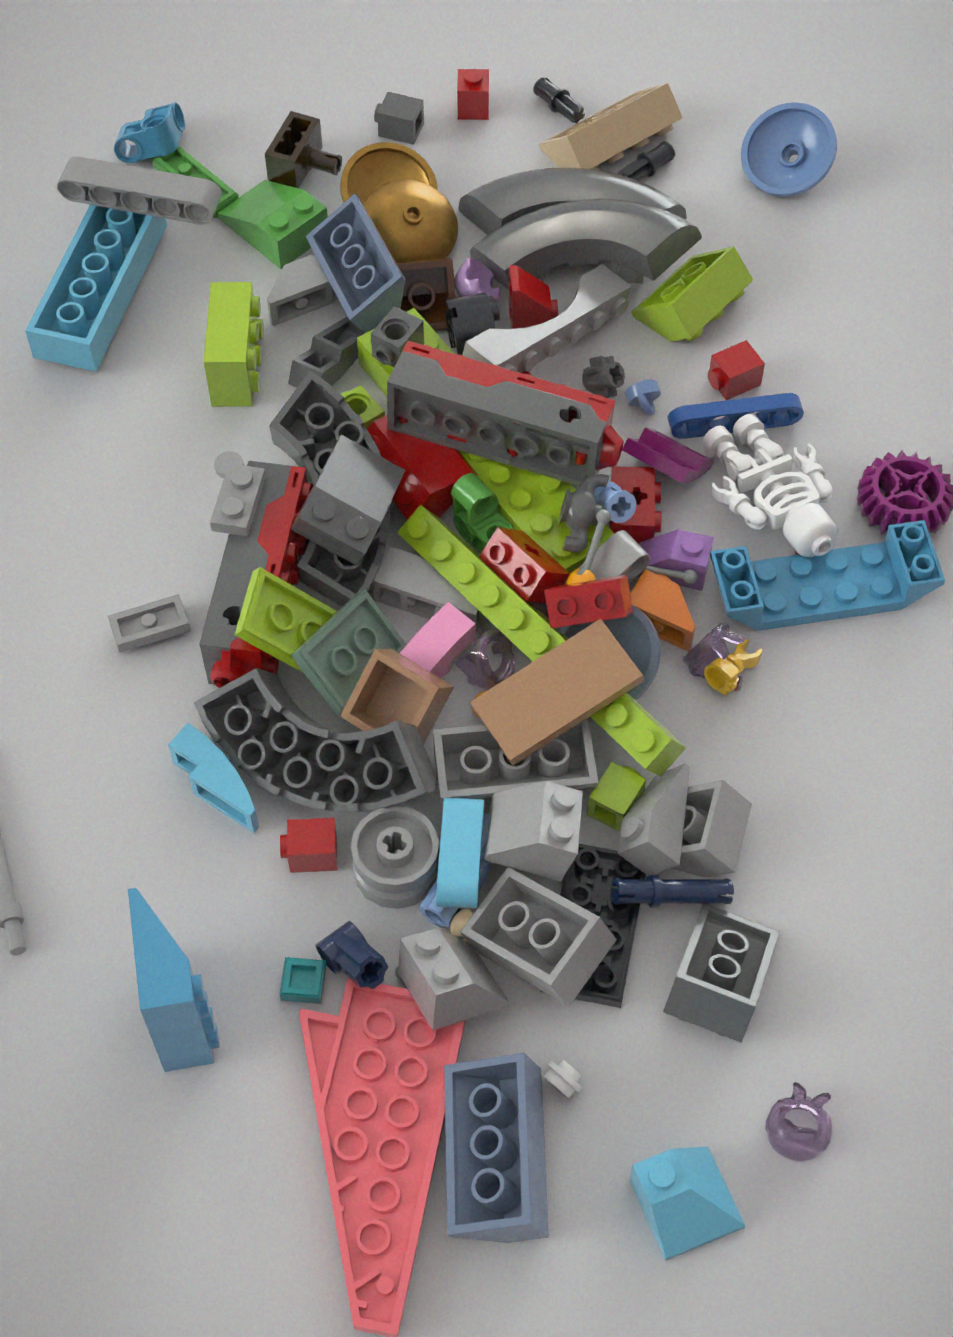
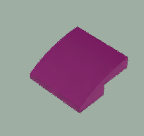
(668, 455)

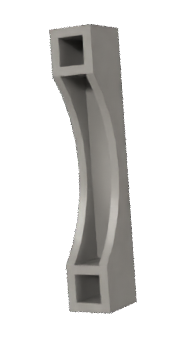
(597, 300)

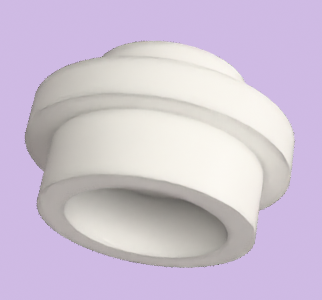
(563, 1078)

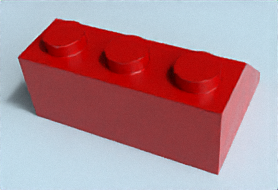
(428, 469)

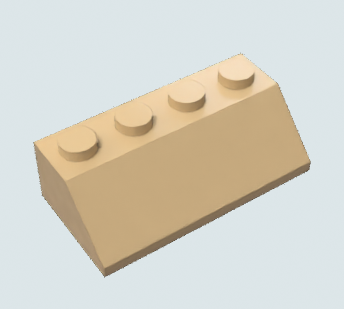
(615, 129)

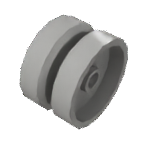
(395, 856)

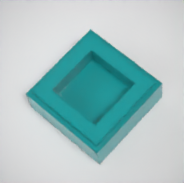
(303, 980)

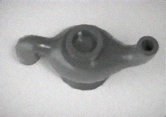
(580, 512)

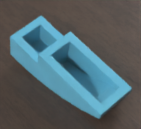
(213, 776)

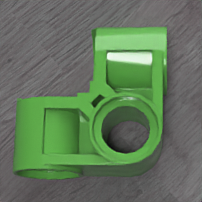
(476, 511)

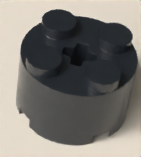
(469, 317)

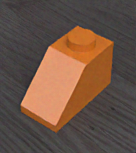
(665, 607)

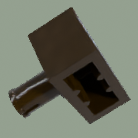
(298, 150)

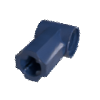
(350, 953)

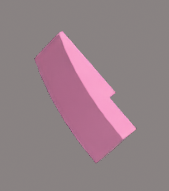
(441, 640)

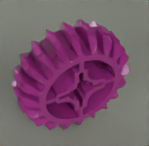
(905, 484)

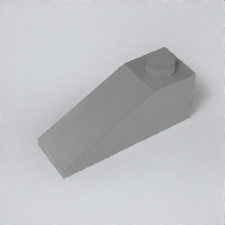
(417, 587)
(655, 823)

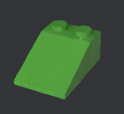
(275, 220)

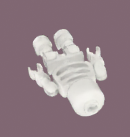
(780, 495)

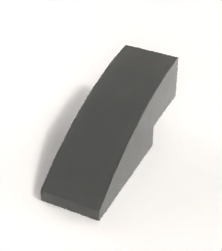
(330, 354)

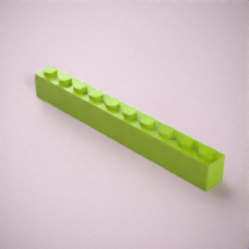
(531, 632)

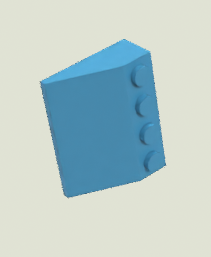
(170, 993)

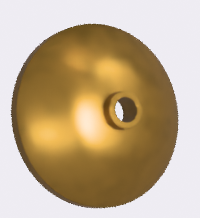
(381, 164)
(410, 239)

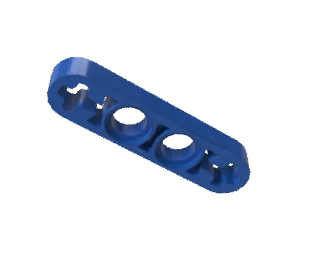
(772, 410)

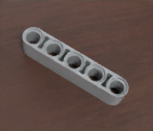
(139, 190)

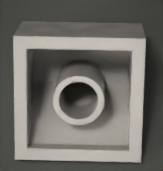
(535, 828)
(713, 829)
(447, 978)

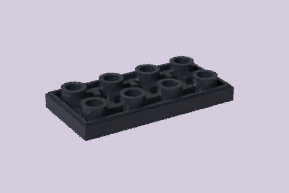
(589, 886)

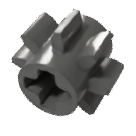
(603, 376)

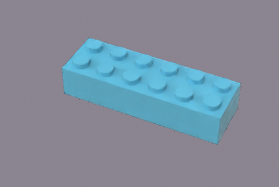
(93, 286)

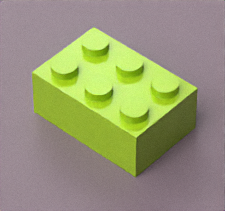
(232, 344)

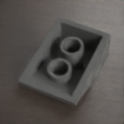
(348, 500)
(722, 973)

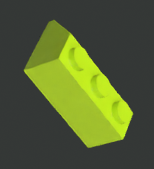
(694, 294)

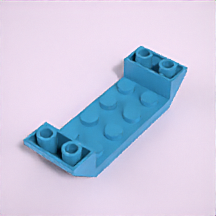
(829, 586)

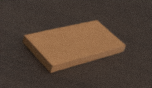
(557, 691)

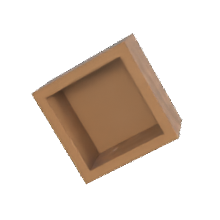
(396, 690)

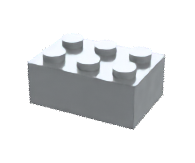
(538, 936)

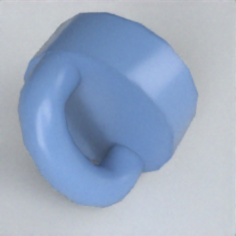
(643, 395)

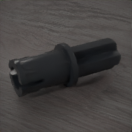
(558, 100)
(649, 162)

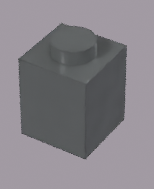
(400, 117)

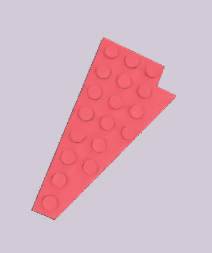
(380, 1133)

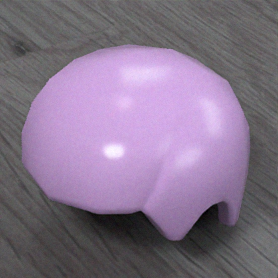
(475, 278)

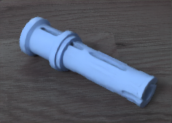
(617, 501)

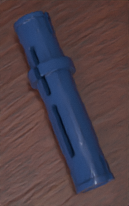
(660, 891)

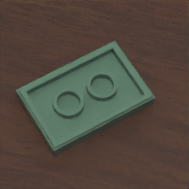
(342, 648)

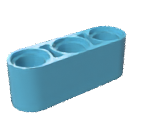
(460, 853)

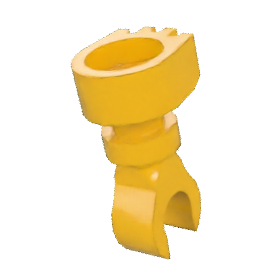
(723, 673)

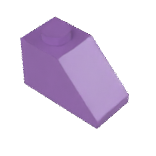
(680, 552)

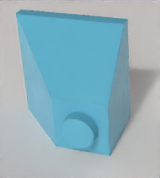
(684, 1199)

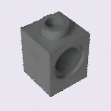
(393, 333)

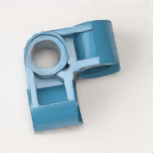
(154, 135)

